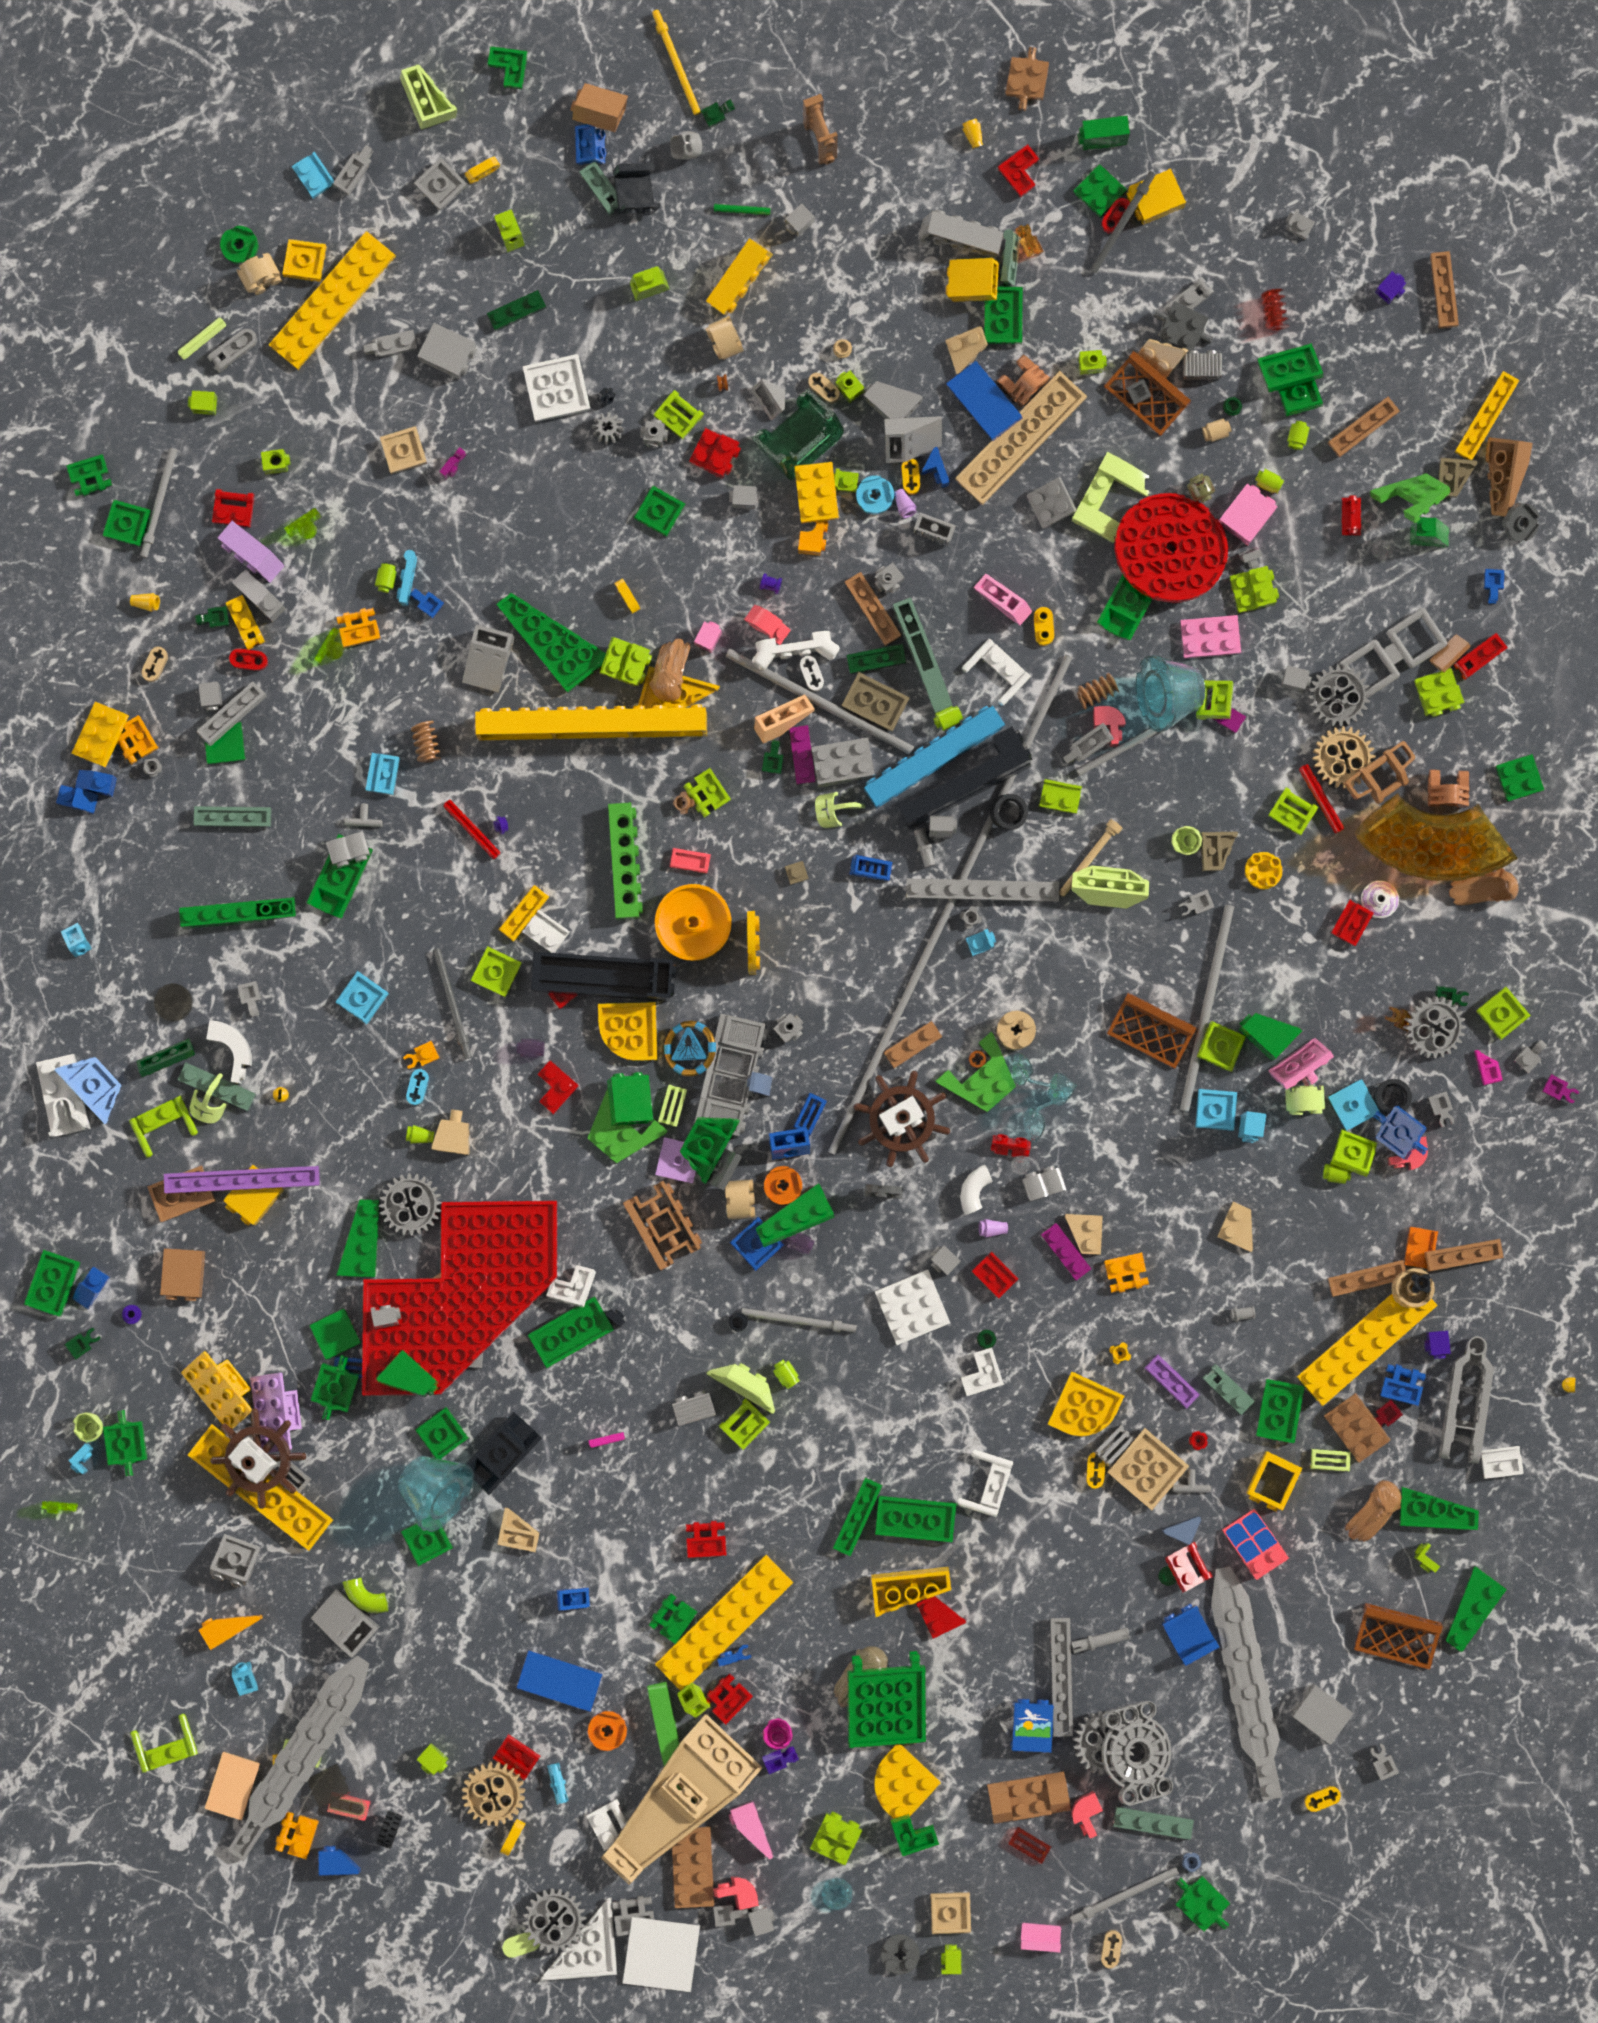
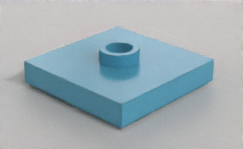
(362, 997)
(1353, 1105)
(1216, 1109)

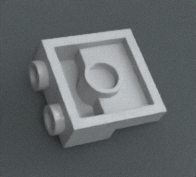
(234, 1561)

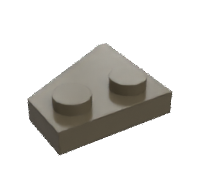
(1455, 473)
(1215, 849)

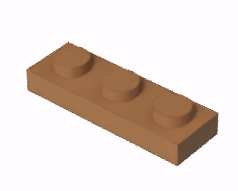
(912, 1044)

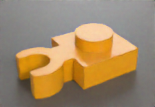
(424, 1054)

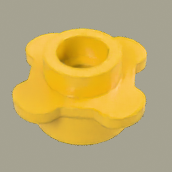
(1118, 1358)

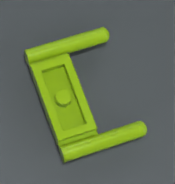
(159, 1117)
(168, 1752)

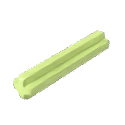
(201, 338)

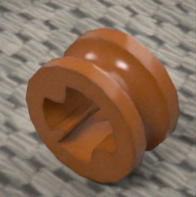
(722, 383)
(982, 1062)

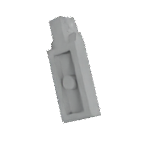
(353, 170)
(392, 344)
(1089, 744)

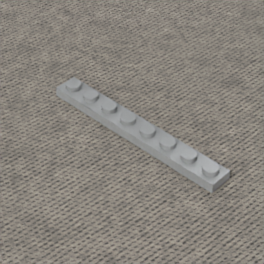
(982, 890)

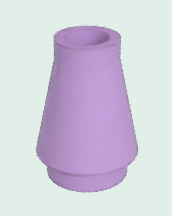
(904, 504)
(992, 1228)

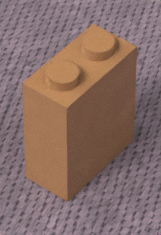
(599, 107)
(182, 1274)

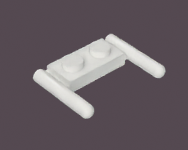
(1003, 665)
(994, 1486)

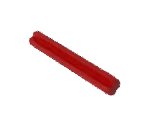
(1321, 798)
(473, 831)

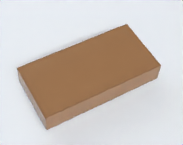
(1450, 654)

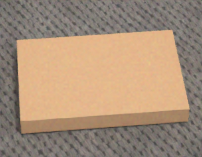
(232, 1785)

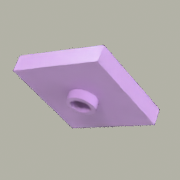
(673, 1164)

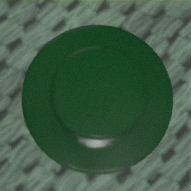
(1232, 406)
(986, 1339)
(1166, 1577)

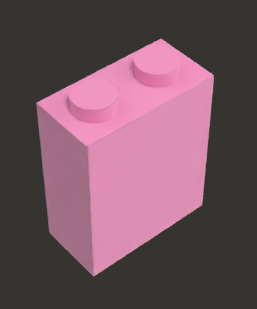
(1248, 514)

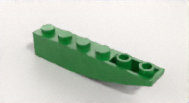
(236, 913)

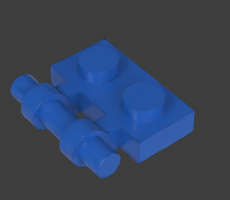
(1400, 1390)

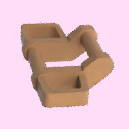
(1364, 772)

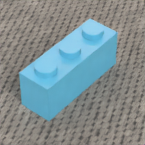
(1251, 1126)

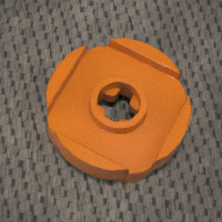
(789, 1176)
(616, 1724)

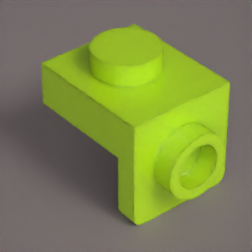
(1426, 1563)

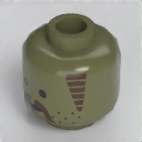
(1201, 488)

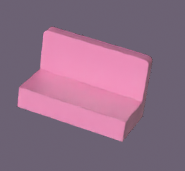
(1040, 1937)

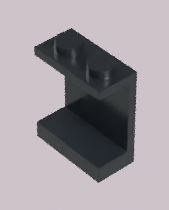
(634, 188)

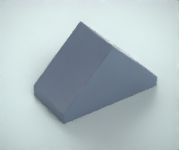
(1184, 1530)

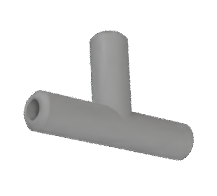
(363, 821)
(1191, 1487)

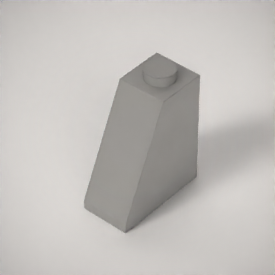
(891, 401)

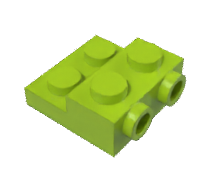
(1254, 589)
(625, 662)
(1439, 693)
(836, 1838)

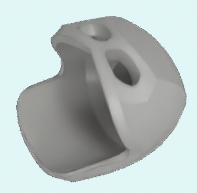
(686, 145)

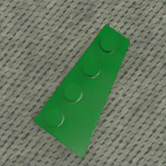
(796, 1217)
(1429, 1511)
(1476, 1604)

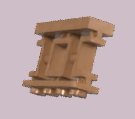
(650, 1232)

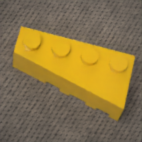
(739, 277)
(907, 1587)

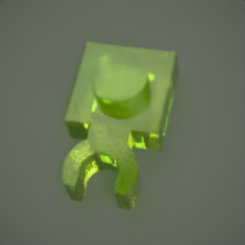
(54, 1506)

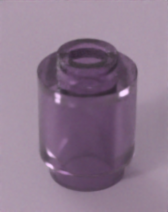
(531, 1048)
(800, 1242)

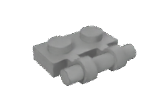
(623, 1921)

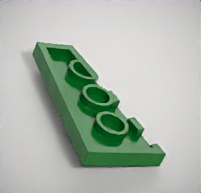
(361, 1246)

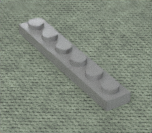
(1061, 1676)

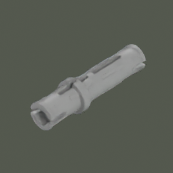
(1100, 1640)

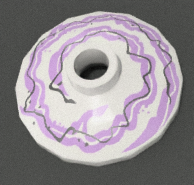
(1370, 901)

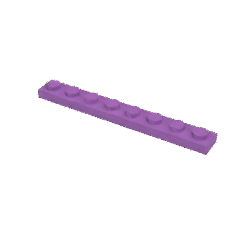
(241, 1179)

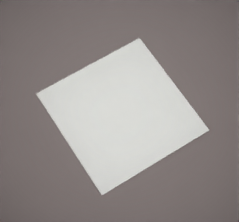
(661, 1954)

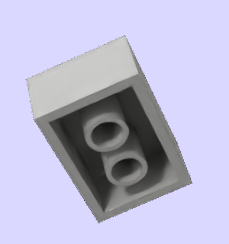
(843, 762)

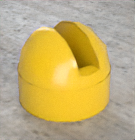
(284, 1094)
(1569, 1384)

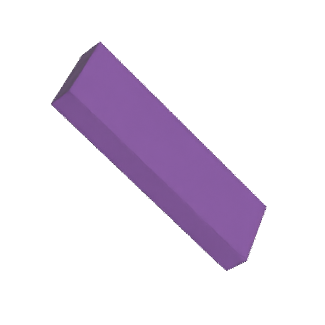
(1172, 1381)

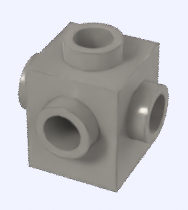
(654, 440)
(890, 572)
(785, 1034)

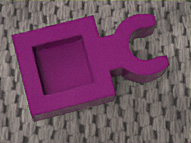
(450, 467)
(1557, 1088)

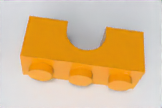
(812, 541)

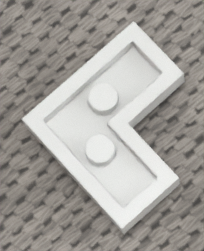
(575, 1291)
(988, 1374)

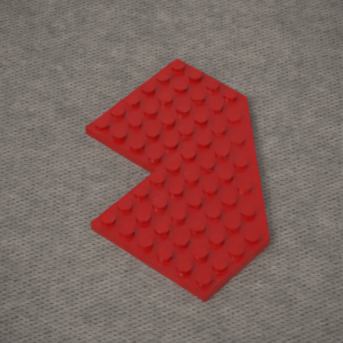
(492, 1270)

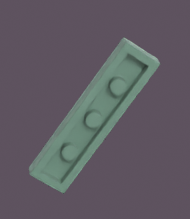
(232, 816)
(225, 1090)
(1153, 1822)

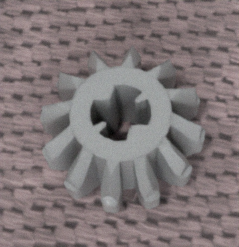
(607, 421)

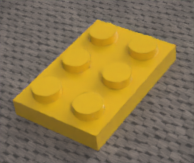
(816, 492)
(100, 734)

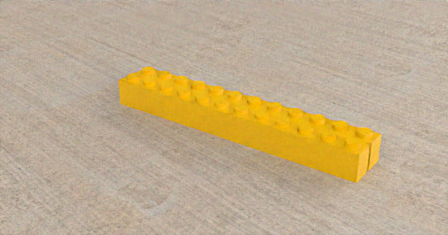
(591, 723)

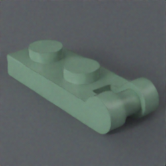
(600, 186)
(1010, 257)
(1228, 1390)

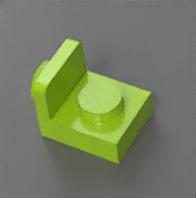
(846, 481)

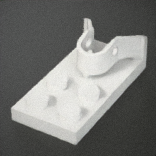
(63, 1106)

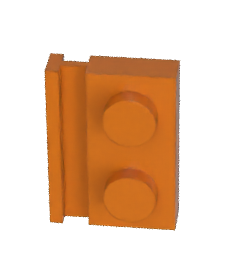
(1418, 1242)

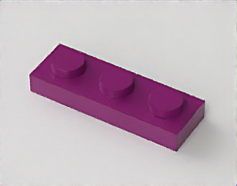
(802, 755)
(1066, 1251)

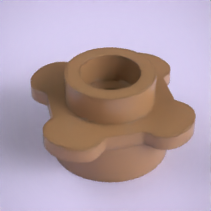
(678, 802)

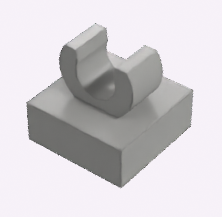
(1251, 557)

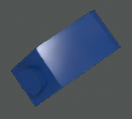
(96, 782)
(336, 1862)

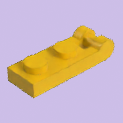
(245, 621)

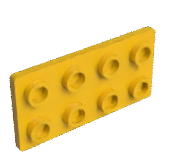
(219, 1388)

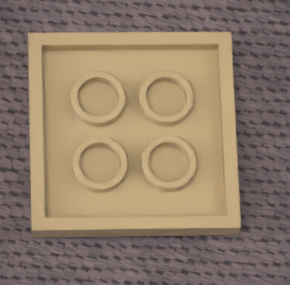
(1148, 1469)

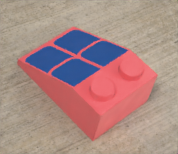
(1255, 1544)

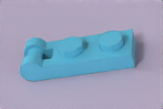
(407, 577)

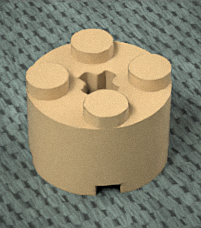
(259, 273)
(725, 337)
(1021, 1040)
(740, 1199)
(1403, 1294)

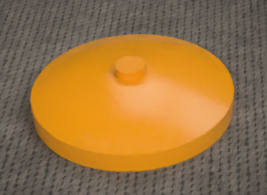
(693, 922)

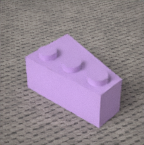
(250, 551)

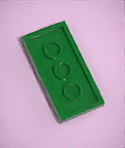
(570, 1332)
(915, 1519)

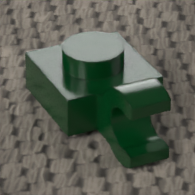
(715, 114)
(216, 617)
(773, 761)

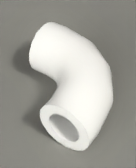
(971, 1189)

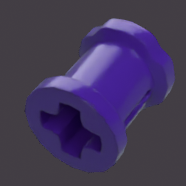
(770, 583)

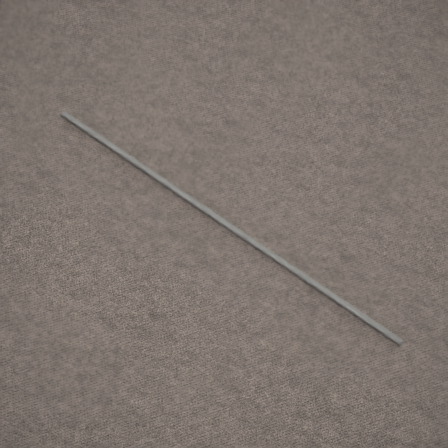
(942, 920)

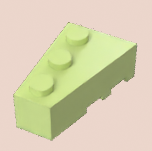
(425, 98)

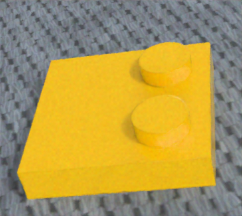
(304, 260)

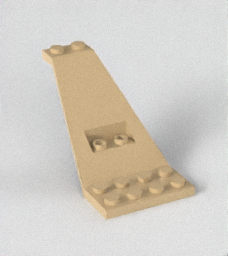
(707, 1769)

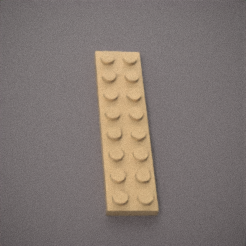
(1012, 448)

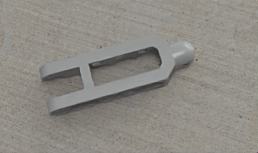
(1474, 1355)

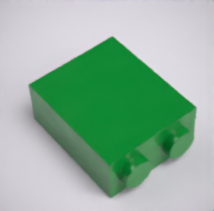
(1104, 133)
(630, 1099)

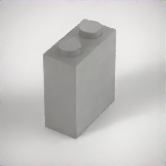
(447, 351)
(1321, 1713)

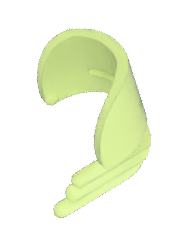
(822, 816)
(210, 1114)

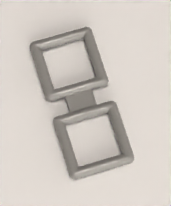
(1396, 651)

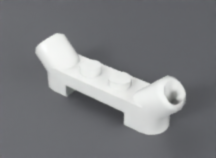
(819, 642)

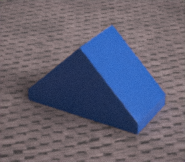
(573, 1598)

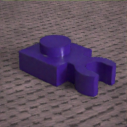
(776, 1760)

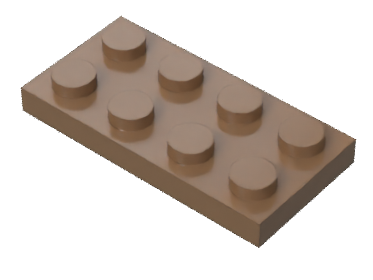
(693, 1870)

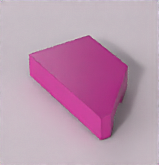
(1488, 1068)
(606, 1439)

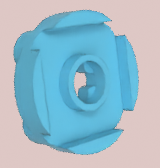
(881, 486)

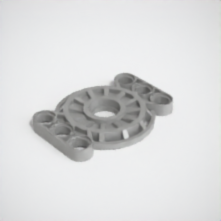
(1156, 1753)

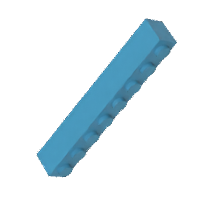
(934, 756)

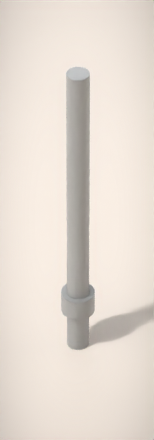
(149, 537)
(1116, 751)
(837, 1326)
(1089, 1911)

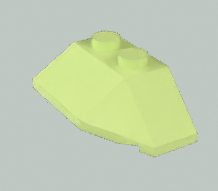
(1110, 886)
(745, 1384)

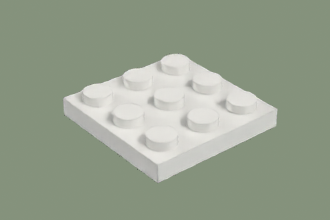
(556, 388)
(912, 1307)

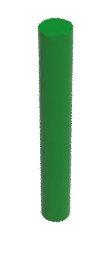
(742, 209)

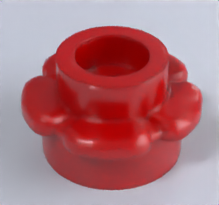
(1203, 1440)

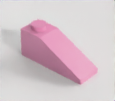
(1003, 599)
(749, 1824)

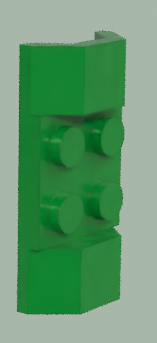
(1124, 610)
(336, 886)

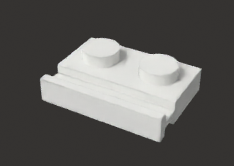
(546, 932)
(1501, 1462)

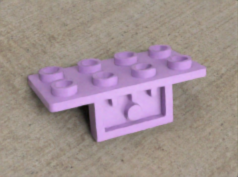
(275, 1405)

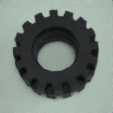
(389, 1829)

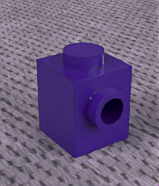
(1391, 287)
(1437, 1344)

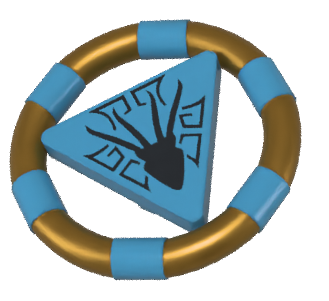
(689, 1048)

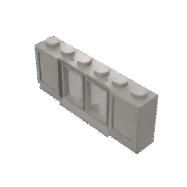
(735, 1059)

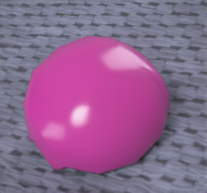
(777, 1734)

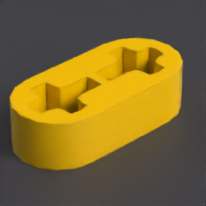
(482, 170)
(915, 475)
(627, 596)
(1090, 1472)
(1321, 1794)
(512, 1837)

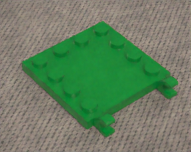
(886, 1704)

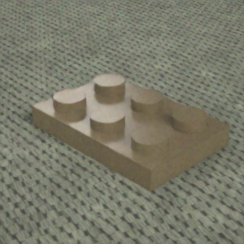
(875, 702)

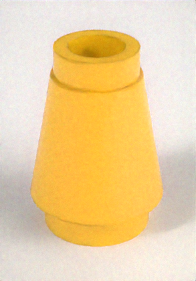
(973, 133)
(145, 601)

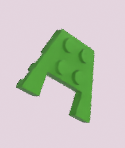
(1420, 491)
(986, 1085)
(620, 1140)

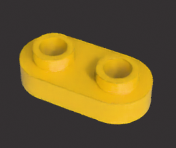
(1043, 625)

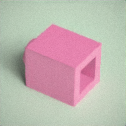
(708, 636)

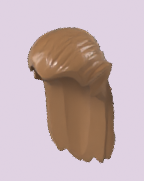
(669, 670)
(1491, 887)
(1376, 1512)

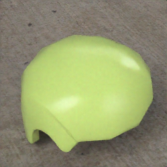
(1186, 840)
(88, 1427)

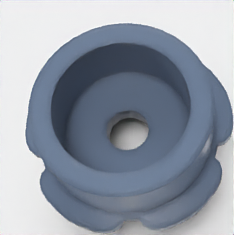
(1186, 1862)

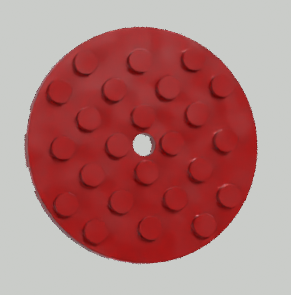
(1153, 568)

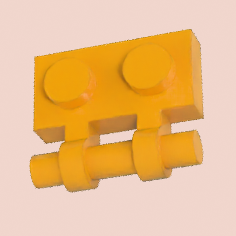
(359, 633)
(141, 738)
(1126, 1266)
(302, 1837)

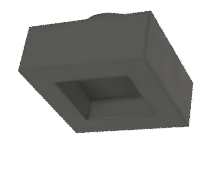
(1139, 392)

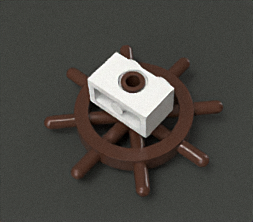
(900, 1117)
(256, 1462)

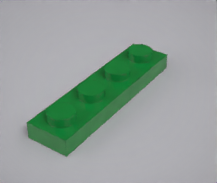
(857, 1516)

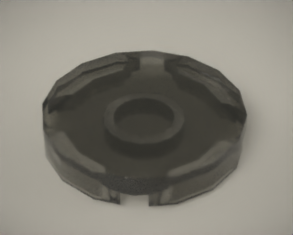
(173, 1002)

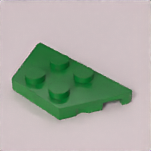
(707, 1142)

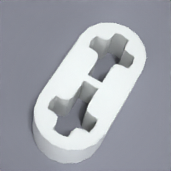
(816, 672)

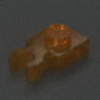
(1029, 243)
(1399, 1018)

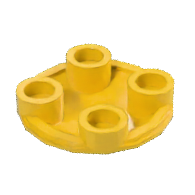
(1263, 870)

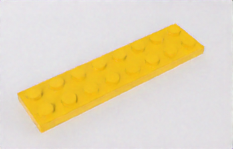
(332, 300)
(1360, 1347)
(288, 1511)
(724, 1623)

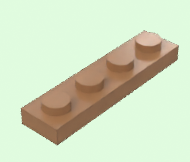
(1444, 290)
(1363, 427)
(872, 609)
(1463, 1254)
(1365, 1278)

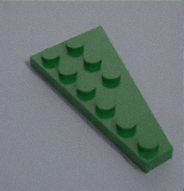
(560, 649)

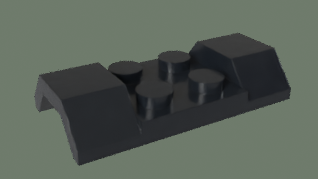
(502, 1452)

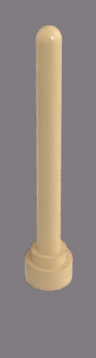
(1112, 829)

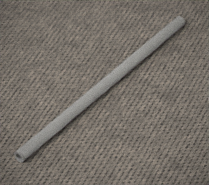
(822, 703)
(1207, 1006)

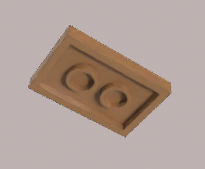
(176, 1204)
(1357, 1427)

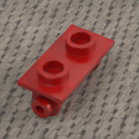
(1351, 516)
(1019, 1146)

